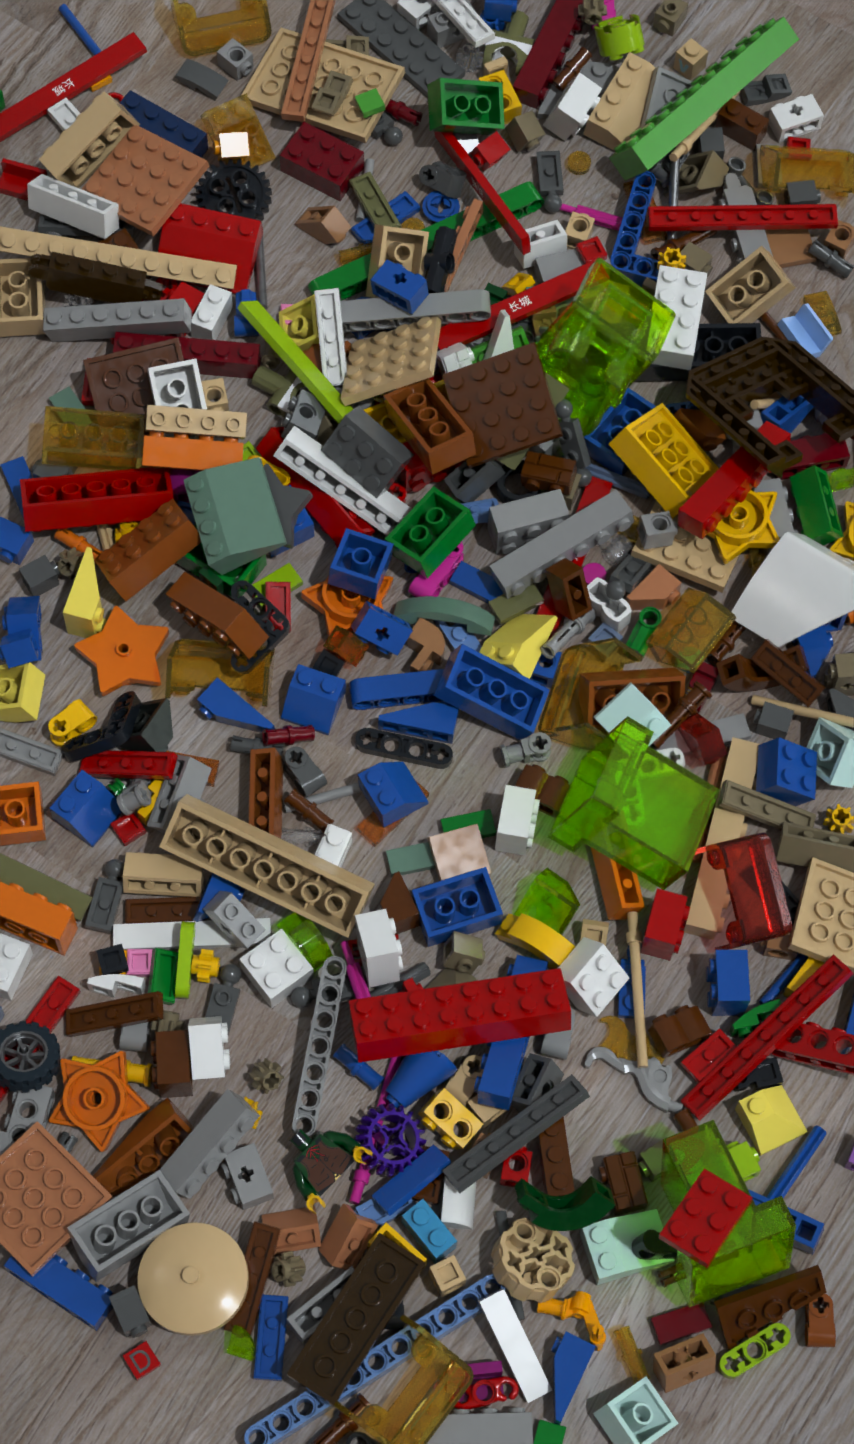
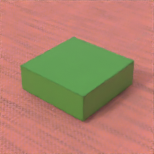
(370, 103)

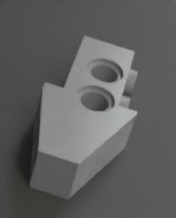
(15, 1124)

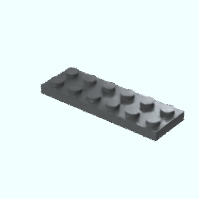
(399, 42)

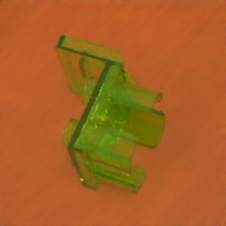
(603, 341)

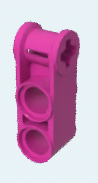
(439, 578)

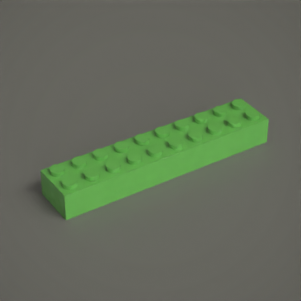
(703, 98)

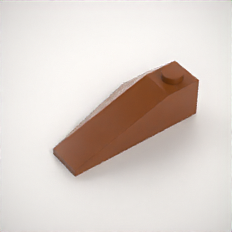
(145, 1148)

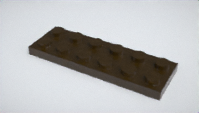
(356, 1319)

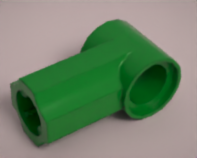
(643, 631)

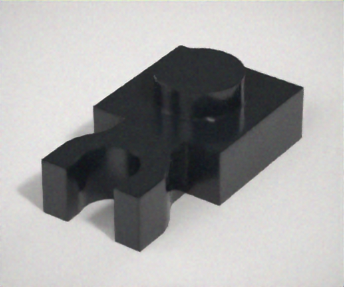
(764, 1076)

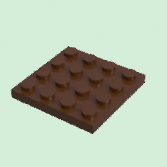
(121, 378)
(504, 403)

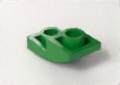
(750, 1020)

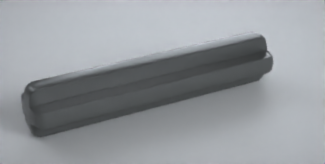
(418, 973)

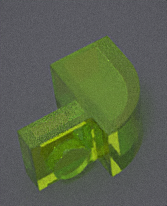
(306, 939)

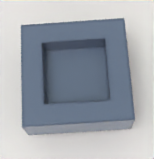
(603, 632)

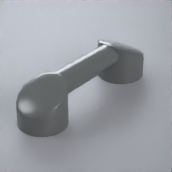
(738, 166)

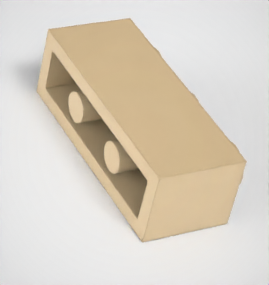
(161, 875)

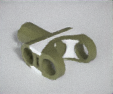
(510, 42)
(279, 387)

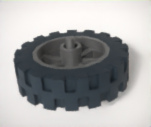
(25, 1078)

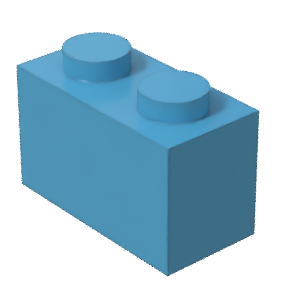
(429, 1231)

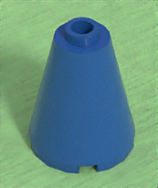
(418, 1076)

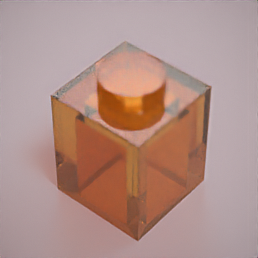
(346, 645)

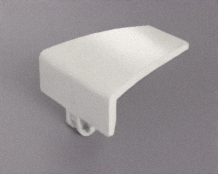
(796, 590)

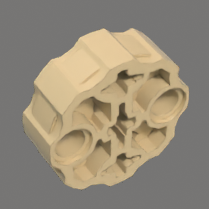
(537, 1263)

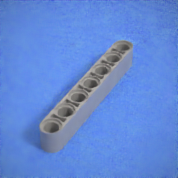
(448, 306)
(325, 1035)

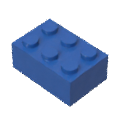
(611, 424)
(457, 904)

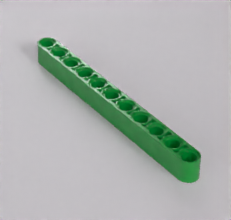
(353, 277)

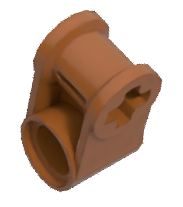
(820, 1326)

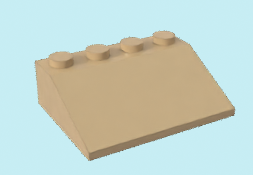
(622, 103)

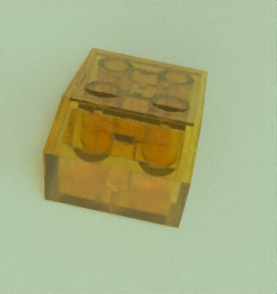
(236, 117)

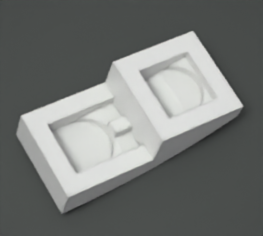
(108, 984)

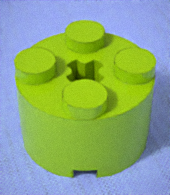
(619, 36)

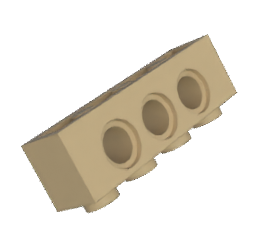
(196, 421)

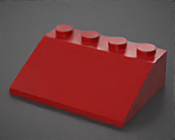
(213, 237)

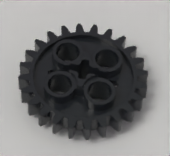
(253, 188)

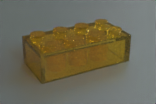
(92, 438)

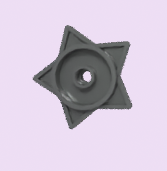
(288, 502)

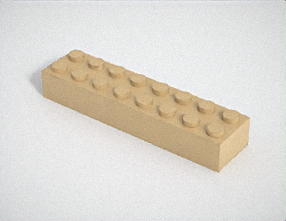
(266, 865)

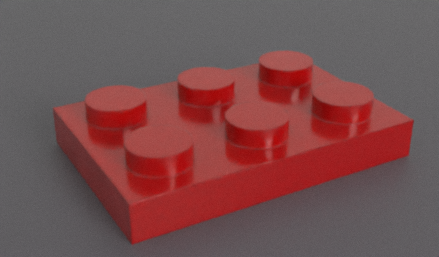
(705, 1218)

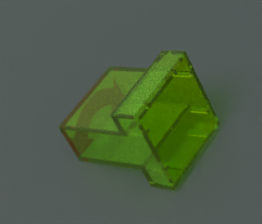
(635, 806)
(759, 1242)

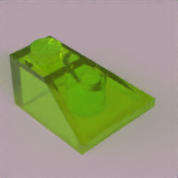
(550, 901)

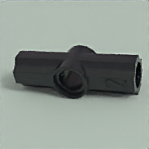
(440, 260)

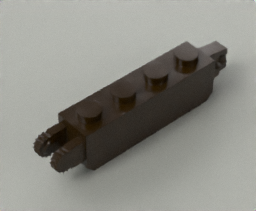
(93, 279)

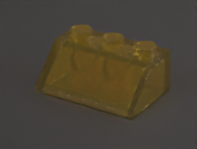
(690, 630)

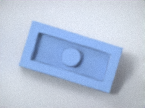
(806, 330)

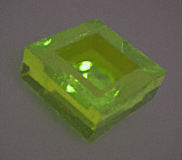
(841, 479)

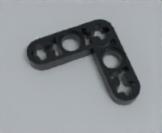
(275, 637)
(113, 735)

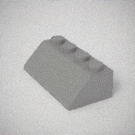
(126, 1225)

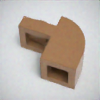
(429, 643)

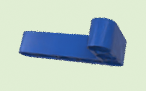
(632, 235)

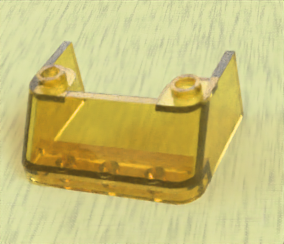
(212, 32)
(827, 167)
(201, 661)
(562, 713)
(424, 1400)

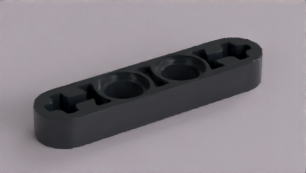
(405, 743)

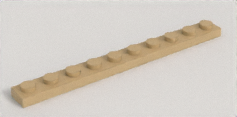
(154, 263)

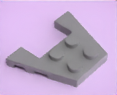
(595, 71)

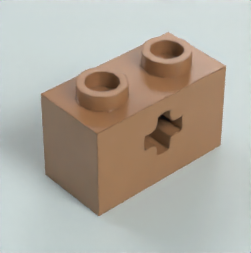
(684, 1363)

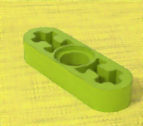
(185, 956)
(776, 1346)

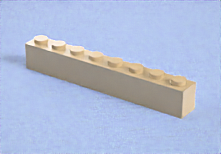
(711, 885)

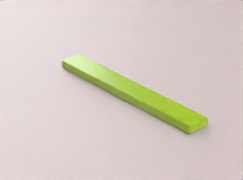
(295, 359)

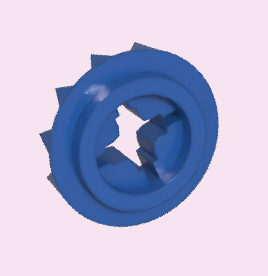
(431, 204)

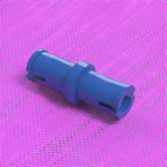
(361, 1070)

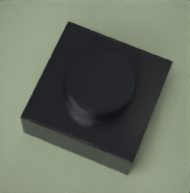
(329, 663)
(112, 960)

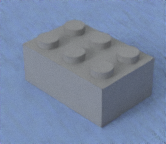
(525, 519)

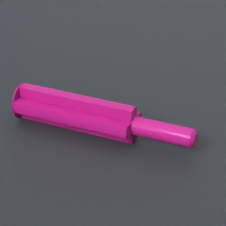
(601, 218)
(354, 973)

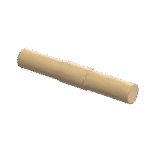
(762, 403)

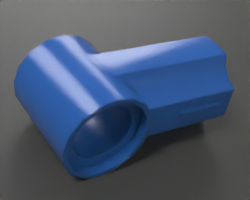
(241, 325)

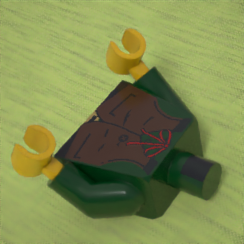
(322, 1162)

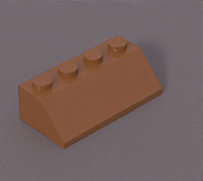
(659, 686)

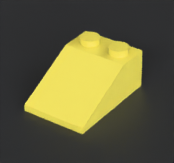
(83, 607)
(520, 642)
(20, 692)

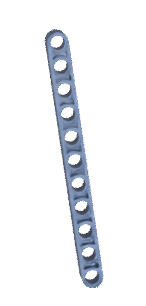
(368, 1375)

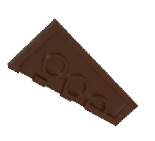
(753, 1308)

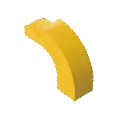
(535, 938)

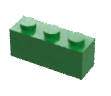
(816, 505)

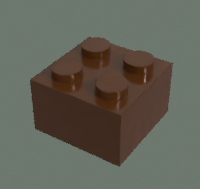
(173, 1063)

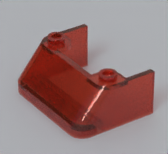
(753, 889)

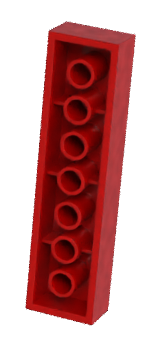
(460, 1015)

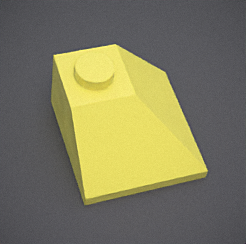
(304, 324)
(770, 1119)

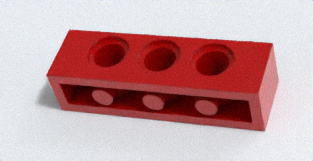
(826, 1057)

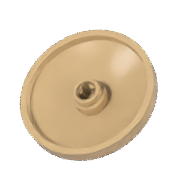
(193, 1279)

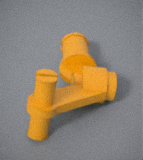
(580, 1307)

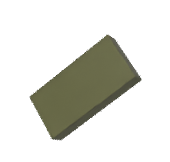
(510, 608)

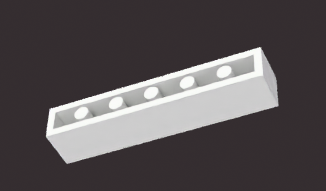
(306, 458)

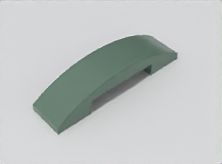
(446, 609)

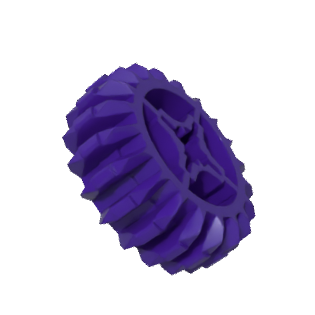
(398, 1145)

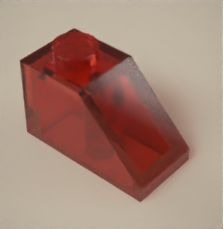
(702, 739)

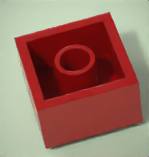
(663, 928)

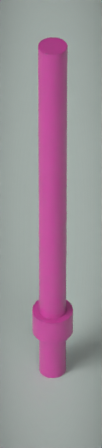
(362, 1175)

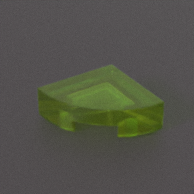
(241, 1344)

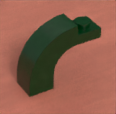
(568, 1211)

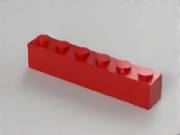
(726, 487)
(327, 511)

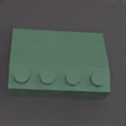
(234, 514)

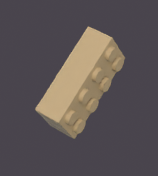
(88, 141)

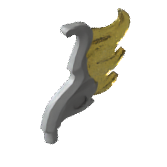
(621, 1054)

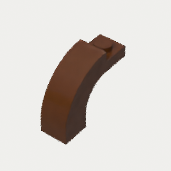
(745, 675)

